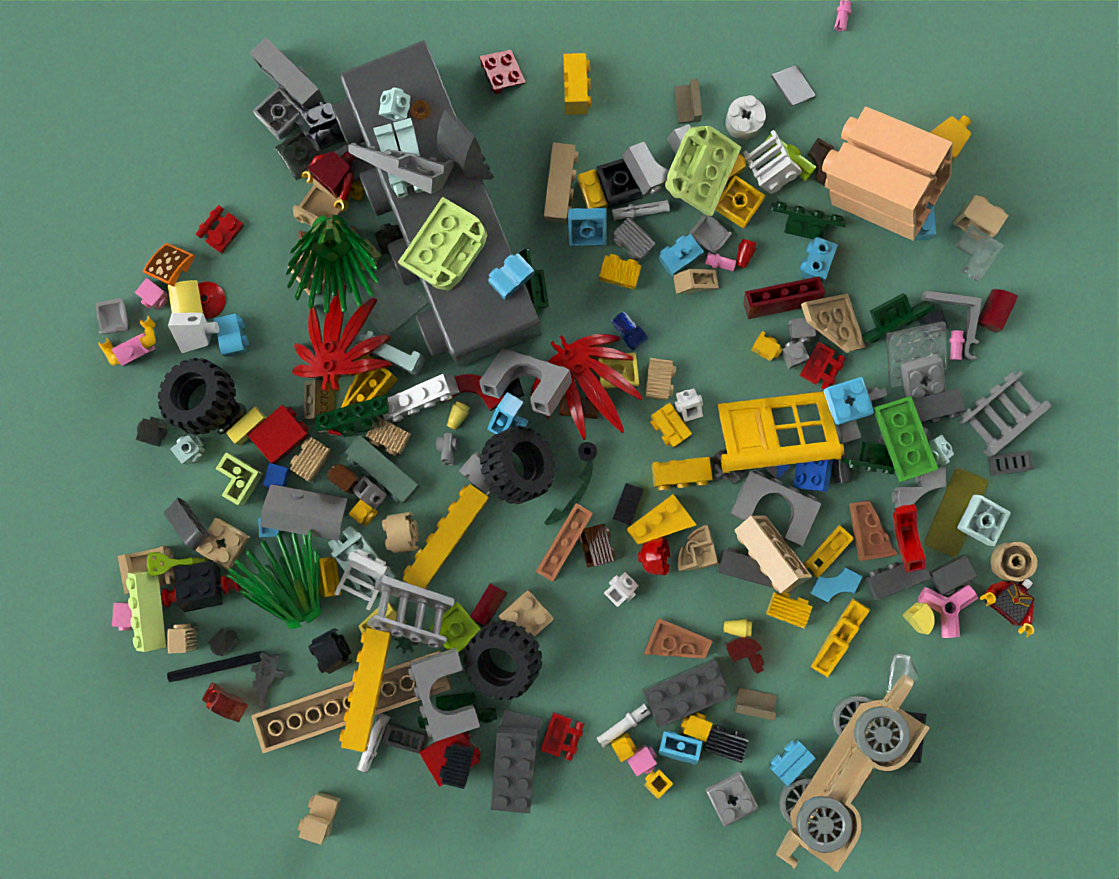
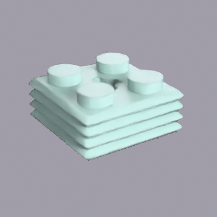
(994, 517)

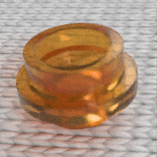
(420, 104)

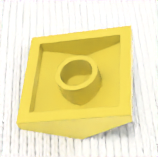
(625, 368)

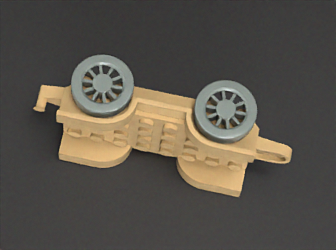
(875, 737)

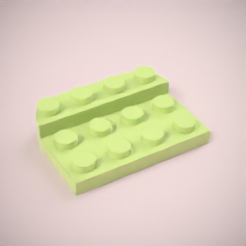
(702, 168)
(445, 246)

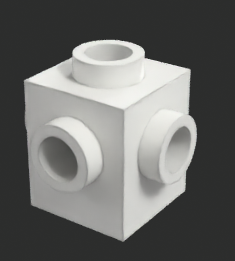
(689, 404)
(621, 589)

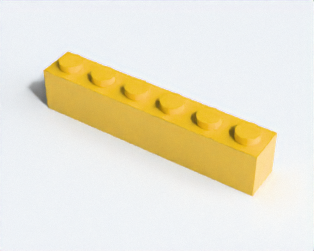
(446, 537)
(366, 690)

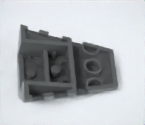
(460, 145)

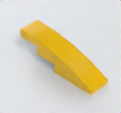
(840, 637)

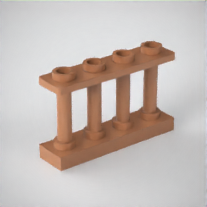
(564, 542)

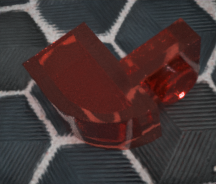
(745, 647)
(224, 703)

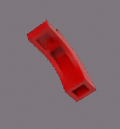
(471, 384)
(908, 538)

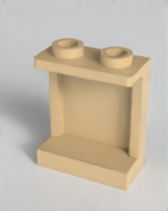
(315, 204)
(138, 562)

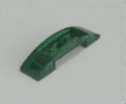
(585, 476)

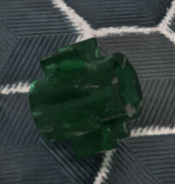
(400, 641)

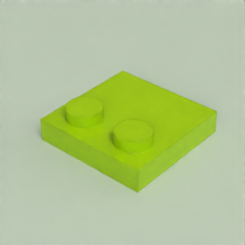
(457, 627)

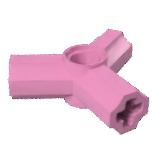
(958, 600)

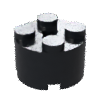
(330, 651)

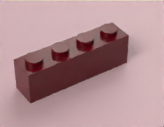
(782, 297)

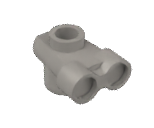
(446, 446)

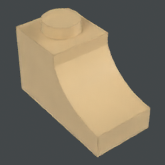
(695, 280)

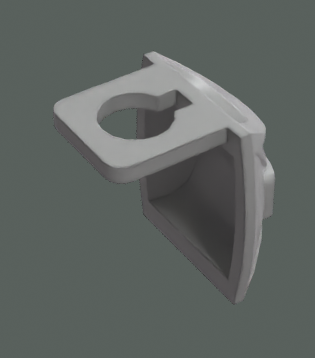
(709, 233)
(111, 316)

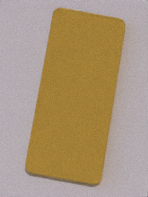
(944, 532)

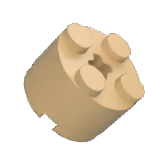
(401, 532)
(1024, 559)

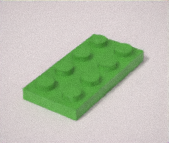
(905, 438)

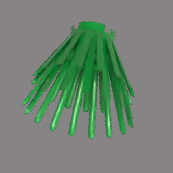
(330, 245)
(301, 593)

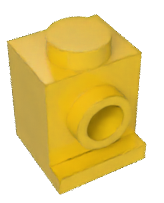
(766, 347)
(363, 513)
(624, 747)

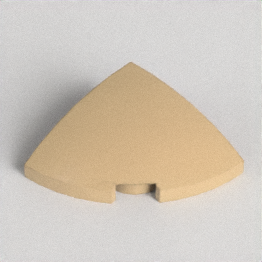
(698, 551)

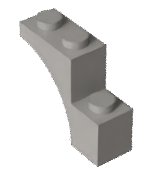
(925, 482)

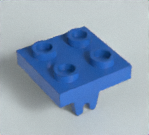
(813, 475)

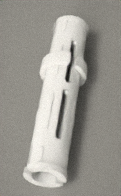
(640, 210)
(624, 725)
(375, 738)

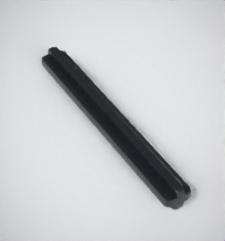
(214, 666)

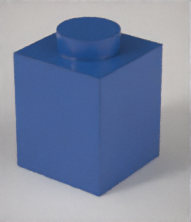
(276, 475)

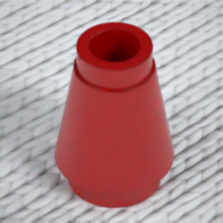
(745, 252)

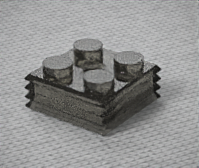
(290, 150)

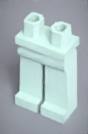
(407, 142)
(408, 363)
(355, 541)

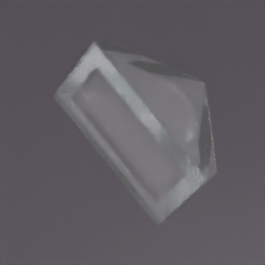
(902, 665)

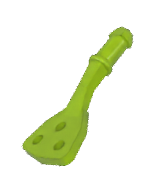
(168, 563)

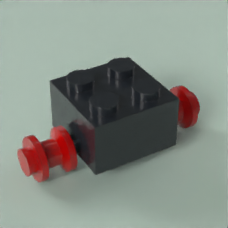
(198, 587)

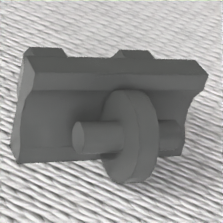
(733, 476)

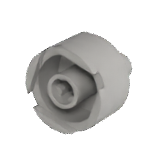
(472, 471)

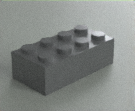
(686, 692)
(514, 769)

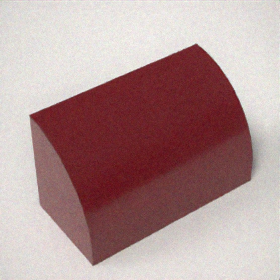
(997, 310)
(488, 604)

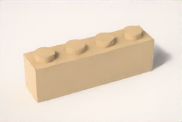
(559, 182)

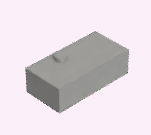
(286, 74)
(303, 511)

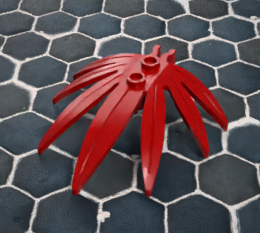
(331, 355)
(577, 360)

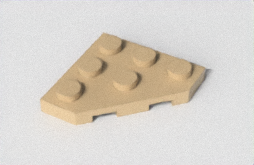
(835, 320)

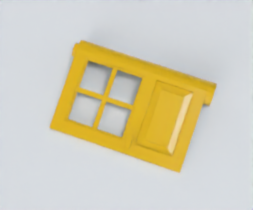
(753, 438)

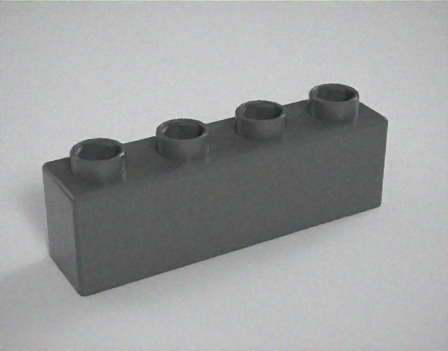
(472, 316)

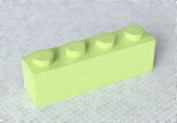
(146, 611)

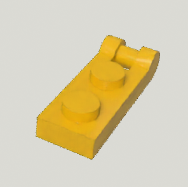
(828, 550)

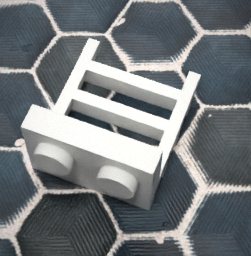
(778, 171)
(369, 566)

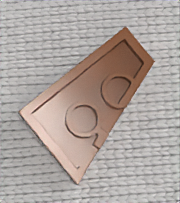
(868, 532)
(676, 641)

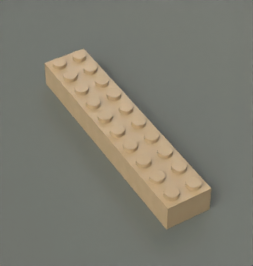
(326, 708)

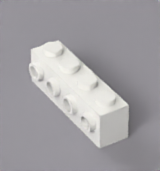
(421, 396)

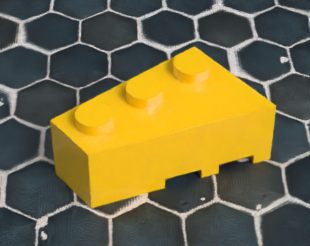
(576, 84)
(369, 385)
(681, 473)
(661, 521)

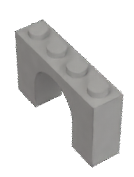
(643, 167)
(511, 365)
(802, 507)
(441, 723)

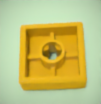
(750, 198)

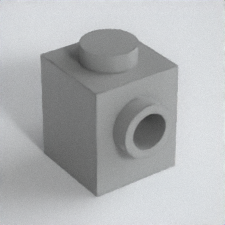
(801, 331)
(794, 354)
(369, 492)

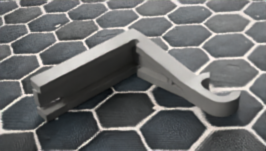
(972, 314)

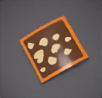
(168, 264)

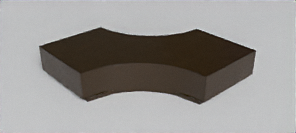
(818, 154)

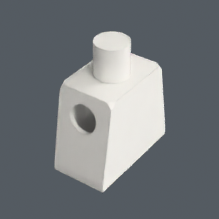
(191, 330)

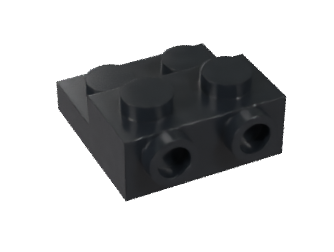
(320, 126)

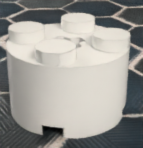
(749, 108)

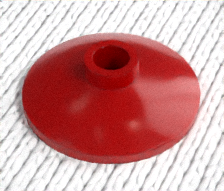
(216, 299)

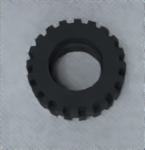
(179, 387)
(500, 472)
(488, 675)

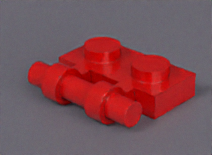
(223, 233)
(817, 363)
(556, 734)

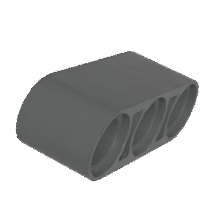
(186, 523)

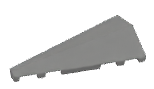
(416, 170)

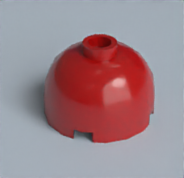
(655, 556)

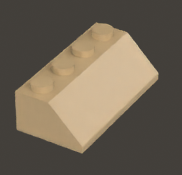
(772, 553)

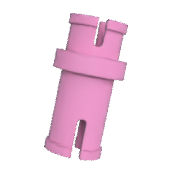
(843, 13)
(716, 260)
(956, 345)

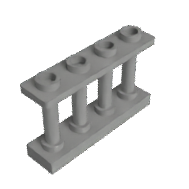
(1008, 432)
(422, 598)

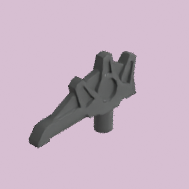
(265, 673)

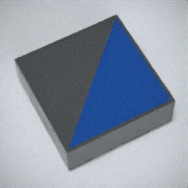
(777, 471)

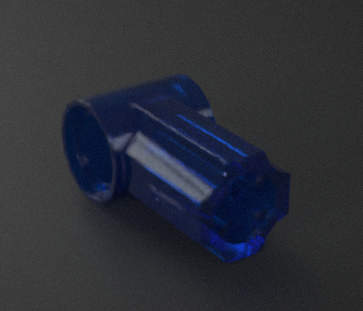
(632, 334)

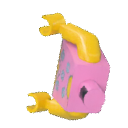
(133, 348)

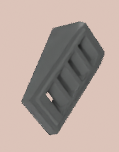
(1027, 461)
(400, 744)

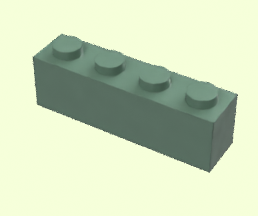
(382, 469)

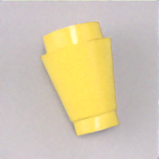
(458, 414)
(738, 627)

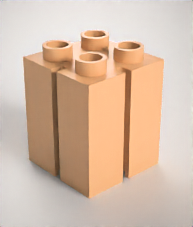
(888, 172)

